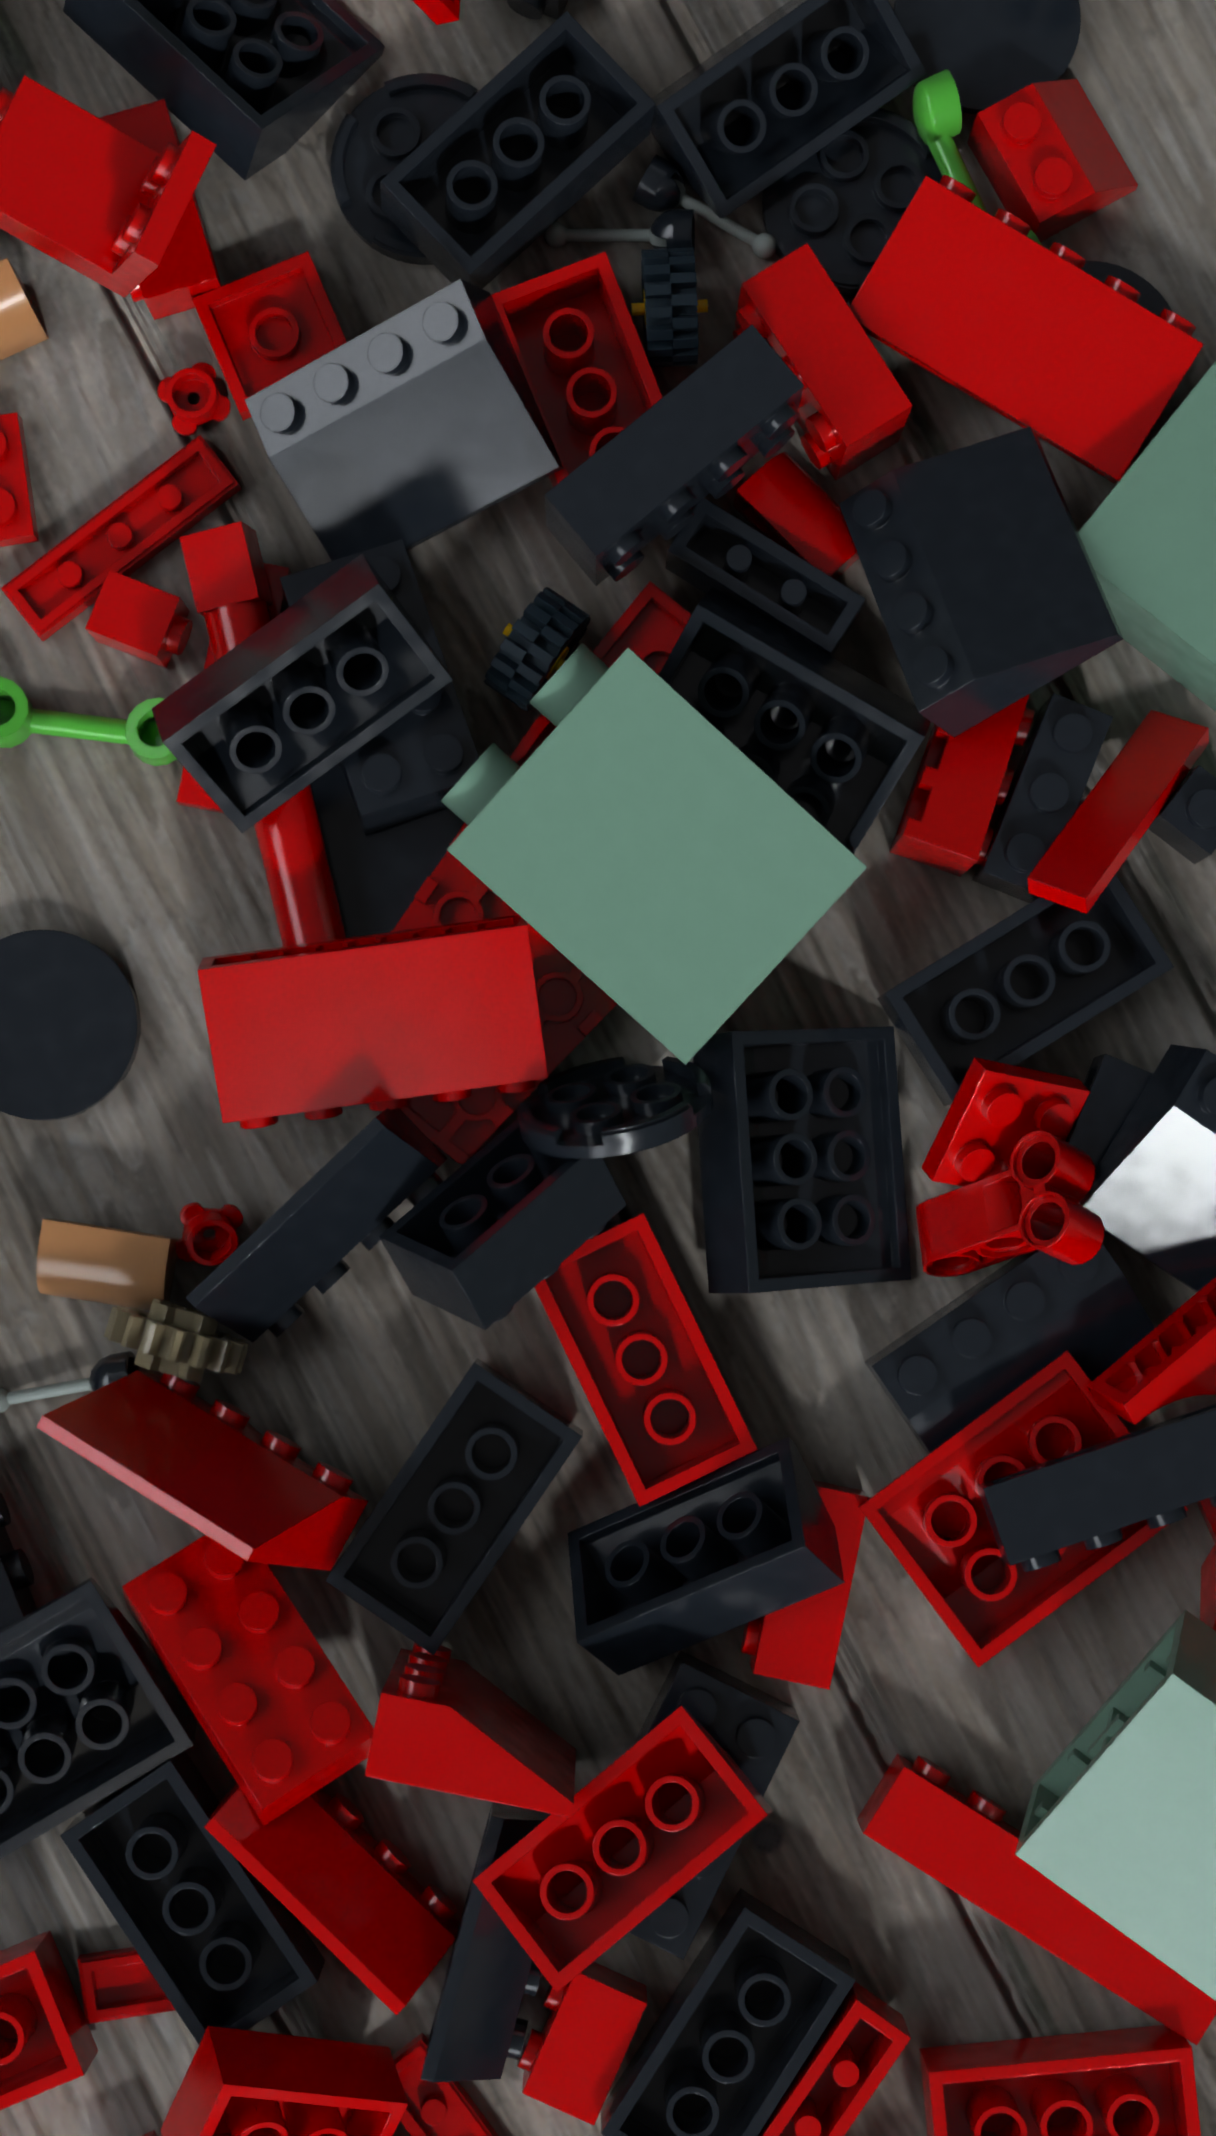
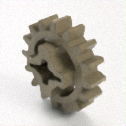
(176, 1340)

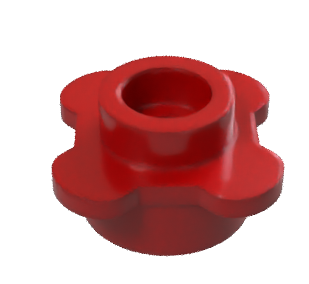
(189, 381)
(213, 1249)

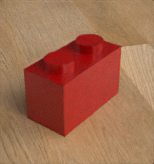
(582, 2041)

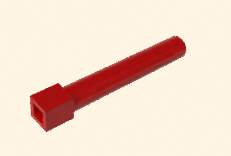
(234, 599)

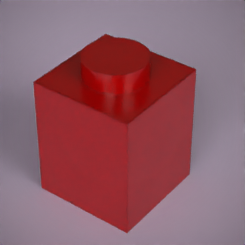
(139, 620)

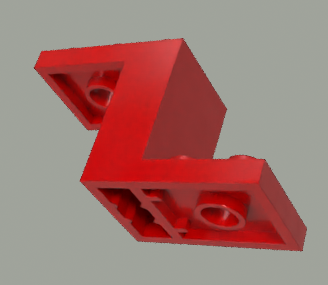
(90, 188)

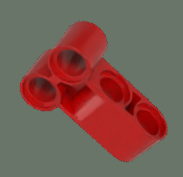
(1014, 1212)

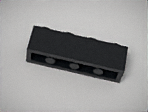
(1103, 1489)

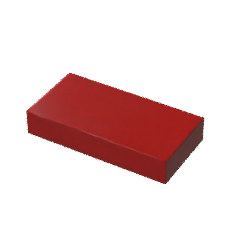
(119, 1986)

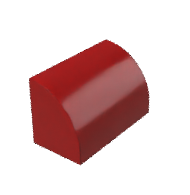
(797, 515)

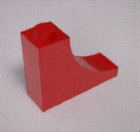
(1166, 1364)

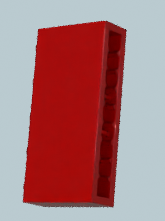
(1024, 327)
(373, 1021)

